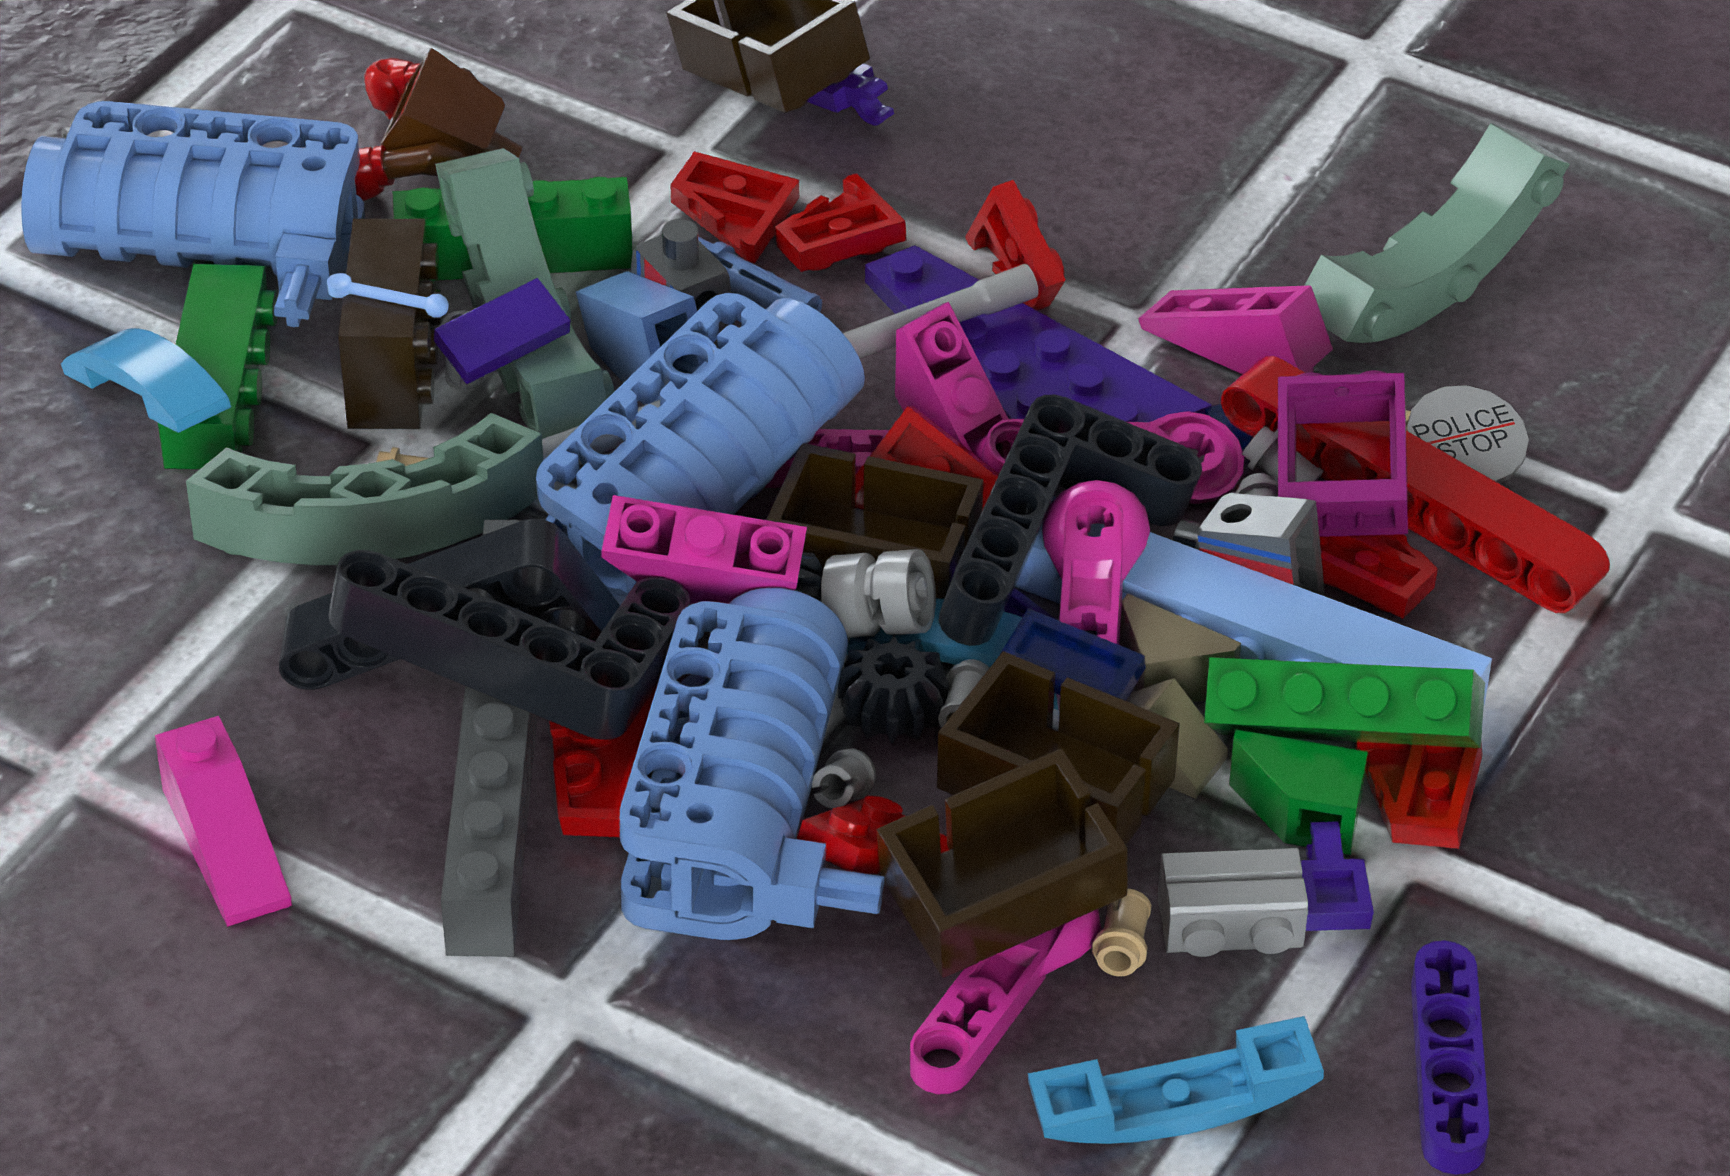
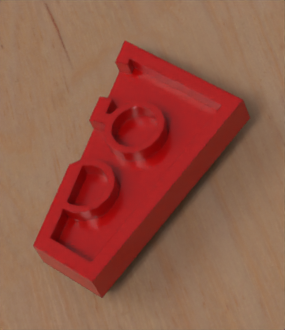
(594, 776)

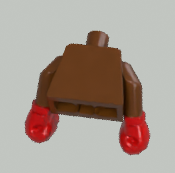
(434, 117)

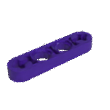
(1453, 1055)

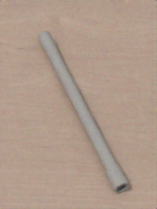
(984, 297)

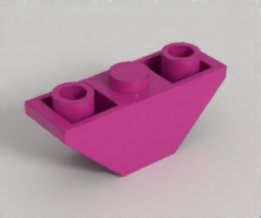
(945, 379)
(702, 550)

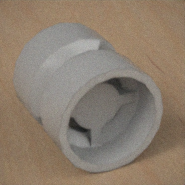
(879, 594)

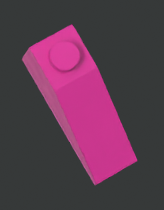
(1243, 325)
(221, 820)

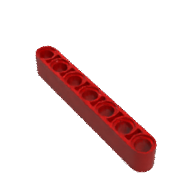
(1445, 497)

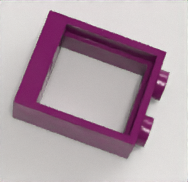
(1346, 505)

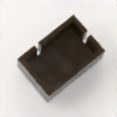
(770, 47)
(386, 342)
(902, 509)
(1008, 720)
(1009, 866)

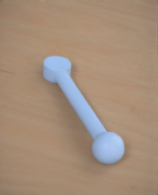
(341, 285)

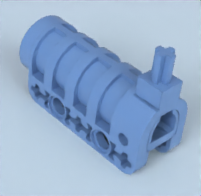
(199, 193)
(715, 429)
(736, 772)

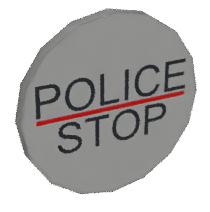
(1473, 429)

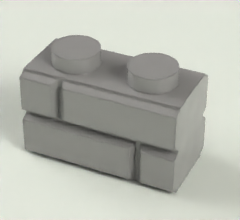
(1232, 901)

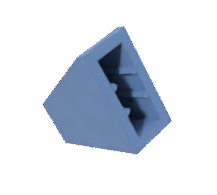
(632, 319)

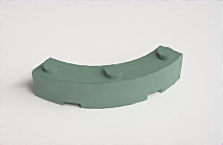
(491, 210)
(1445, 253)
(380, 506)

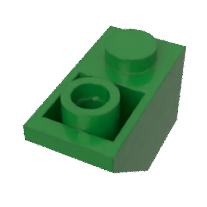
(1298, 784)

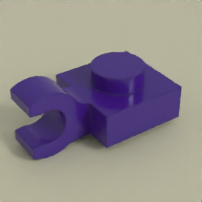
(860, 92)
(1334, 885)

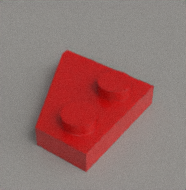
(734, 201)
(1378, 570)

